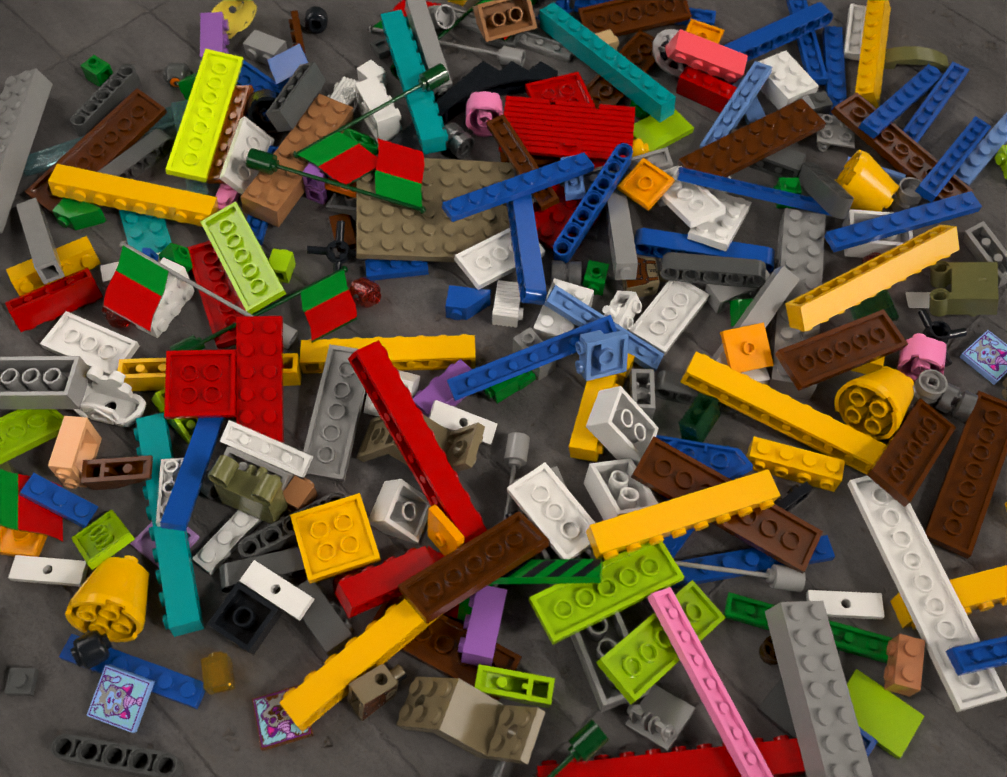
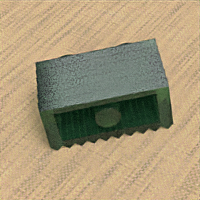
(699, 418)

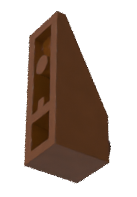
(116, 472)

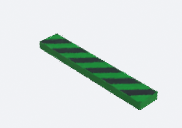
(554, 572)

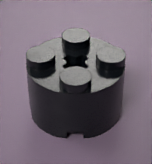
(256, 107)

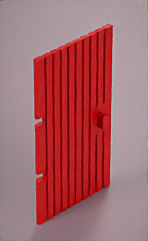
(569, 127)

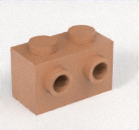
(904, 665)

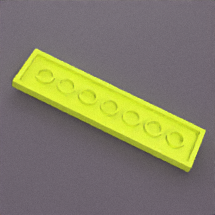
(204, 116)

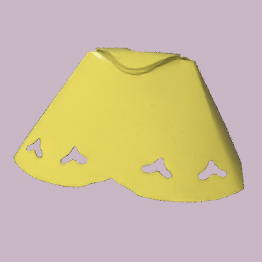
(240, 17)

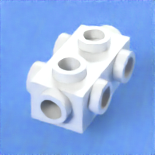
(623, 308)

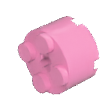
(480, 109)
(920, 355)

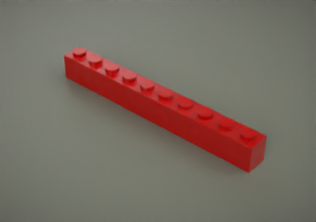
(415, 438)
(780, 755)

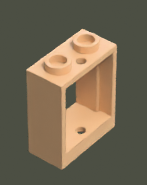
(74, 443)

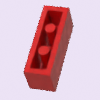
(704, 89)

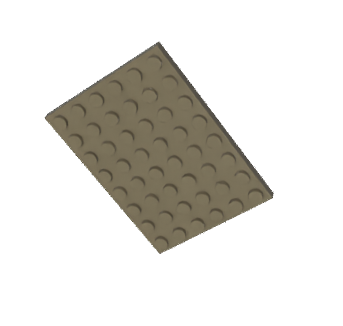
(403, 233)

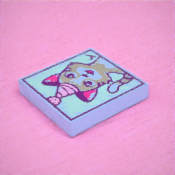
(987, 357)
(120, 698)

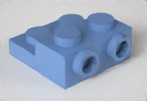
(602, 354)

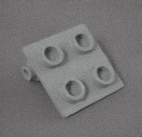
(834, 134)
(659, 716)

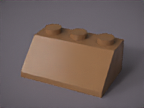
(504, 18)

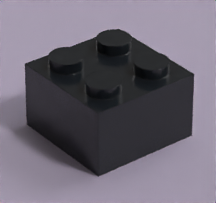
(245, 618)

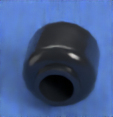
(316, 20)
(91, 649)

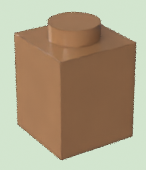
(299, 493)

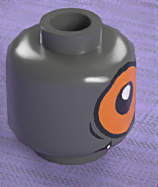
(175, 72)

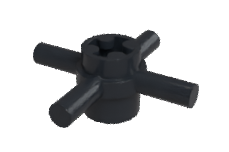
(339, 243)
(940, 331)

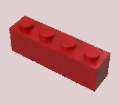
(53, 300)
(381, 582)

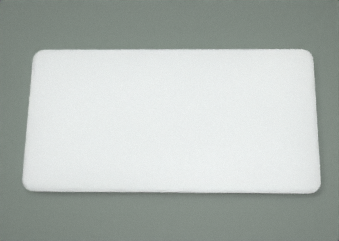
(918, 299)

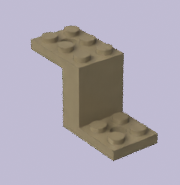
(458, 445)
(471, 719)

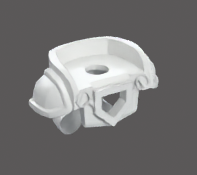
(106, 390)

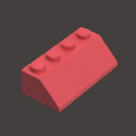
(706, 56)

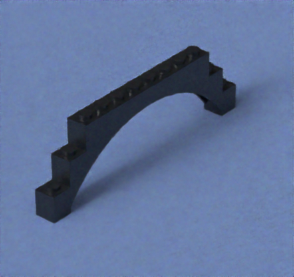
(481, 79)

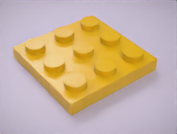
(335, 538)

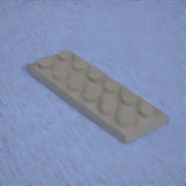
(334, 416)

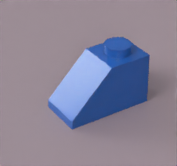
(466, 302)

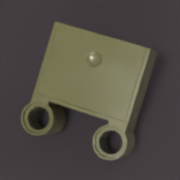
(972, 288)
(249, 492)

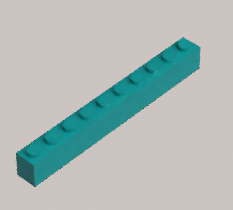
(607, 62)
(408, 67)
(172, 546)

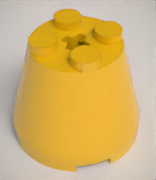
(867, 183)
(875, 402)
(112, 600)

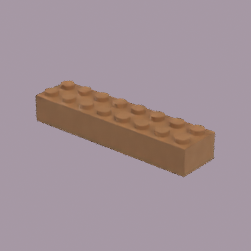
(275, 195)

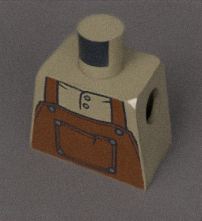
(646, 280)
(374, 689)

